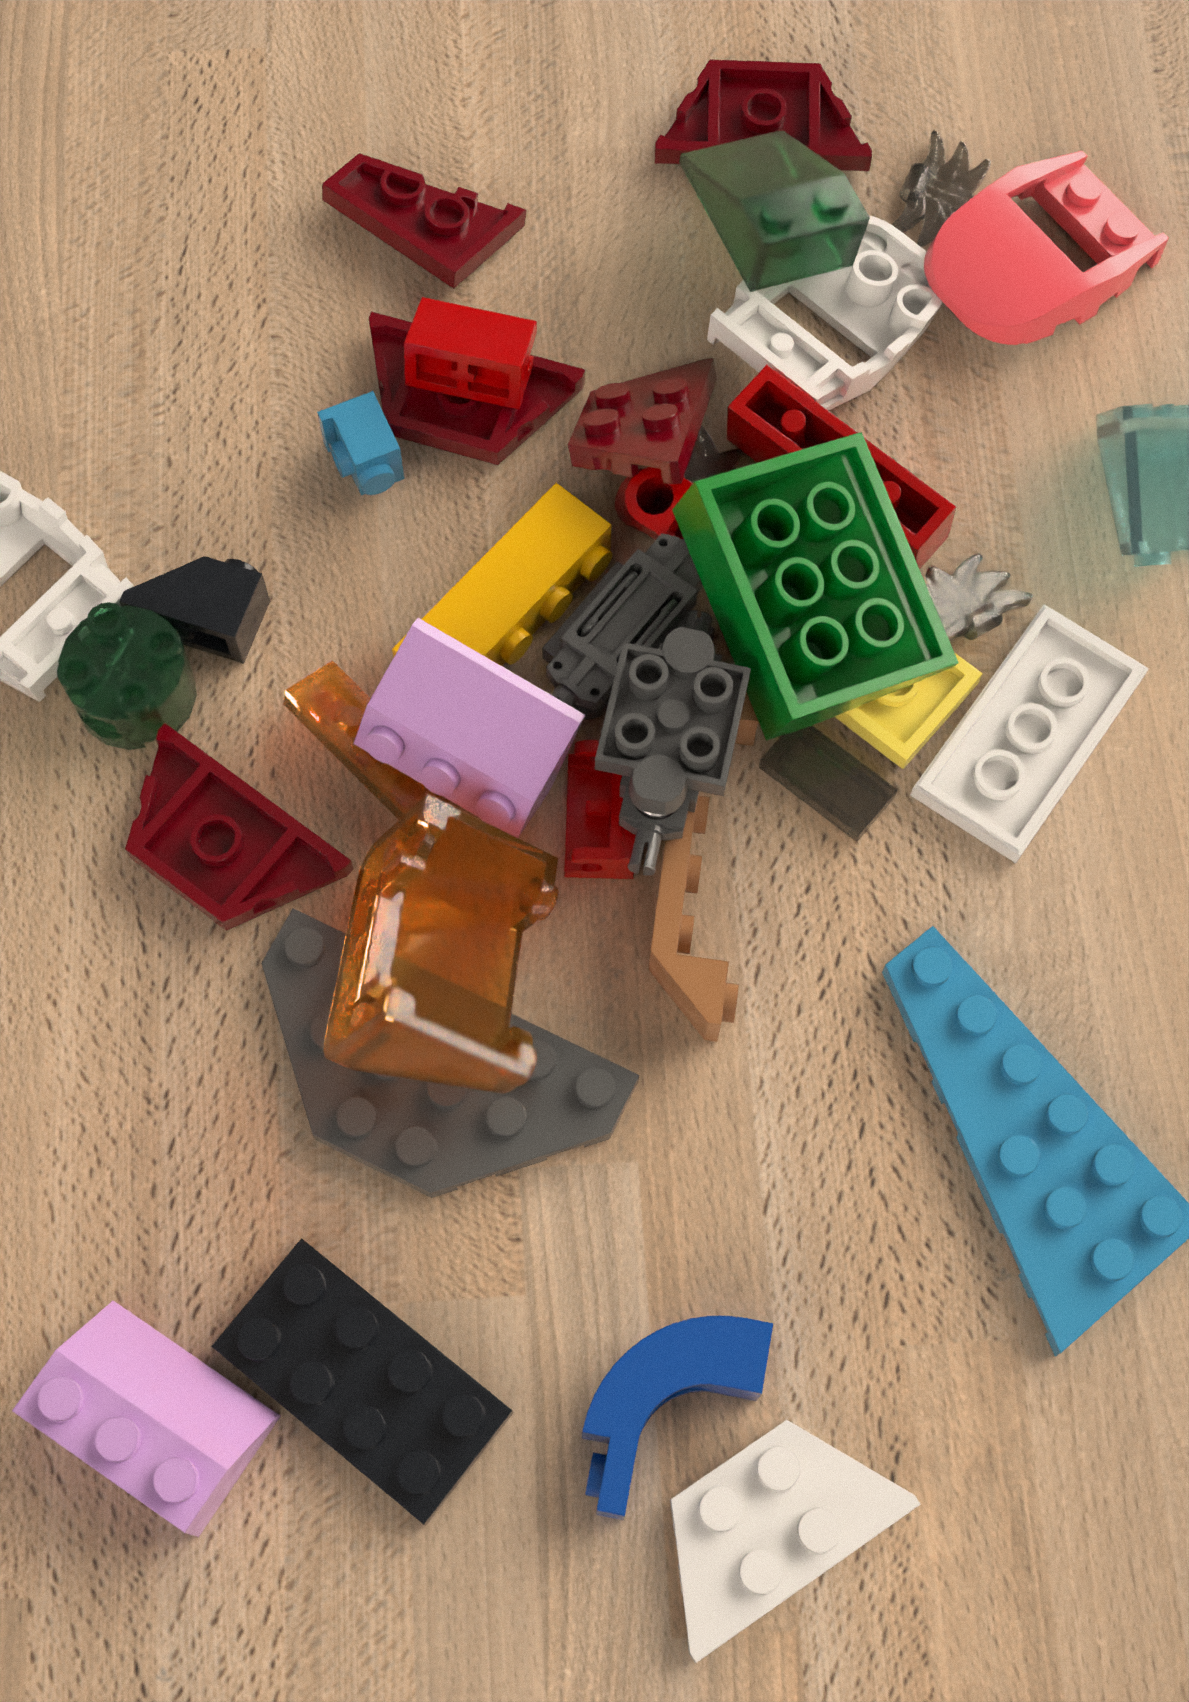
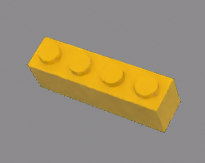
(525, 578)

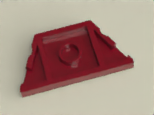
(760, 98)
(644, 422)
(459, 423)
(223, 839)

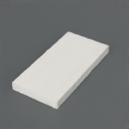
(1029, 733)

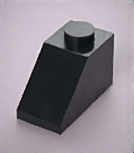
(208, 604)

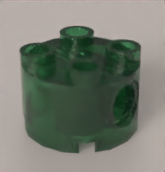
(127, 675)

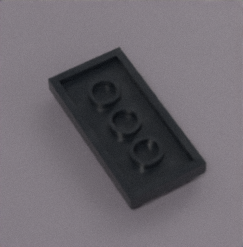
(363, 1381)

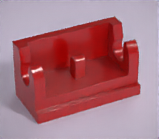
(469, 352)
(594, 839)

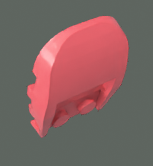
(1011, 277)

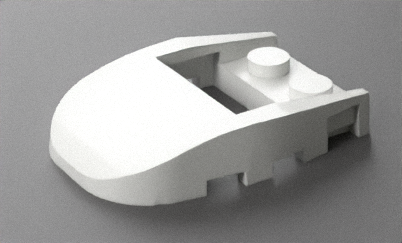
(875, 304)
(36, 639)

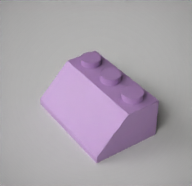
(468, 728)
(148, 1416)

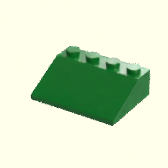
(813, 583)

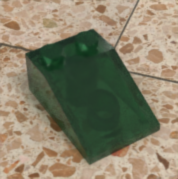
(777, 208)

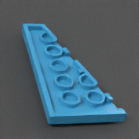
(1053, 1167)

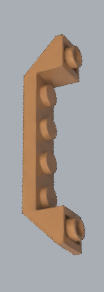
(692, 982)

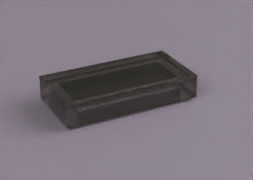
(828, 780)

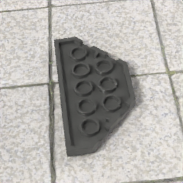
(427, 1130)

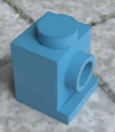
(362, 443)

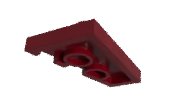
(428, 225)

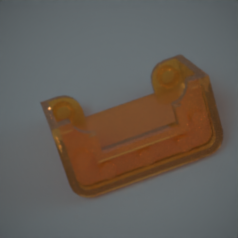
(438, 952)

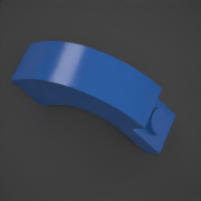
(683, 1358)

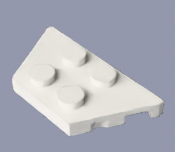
(771, 1528)

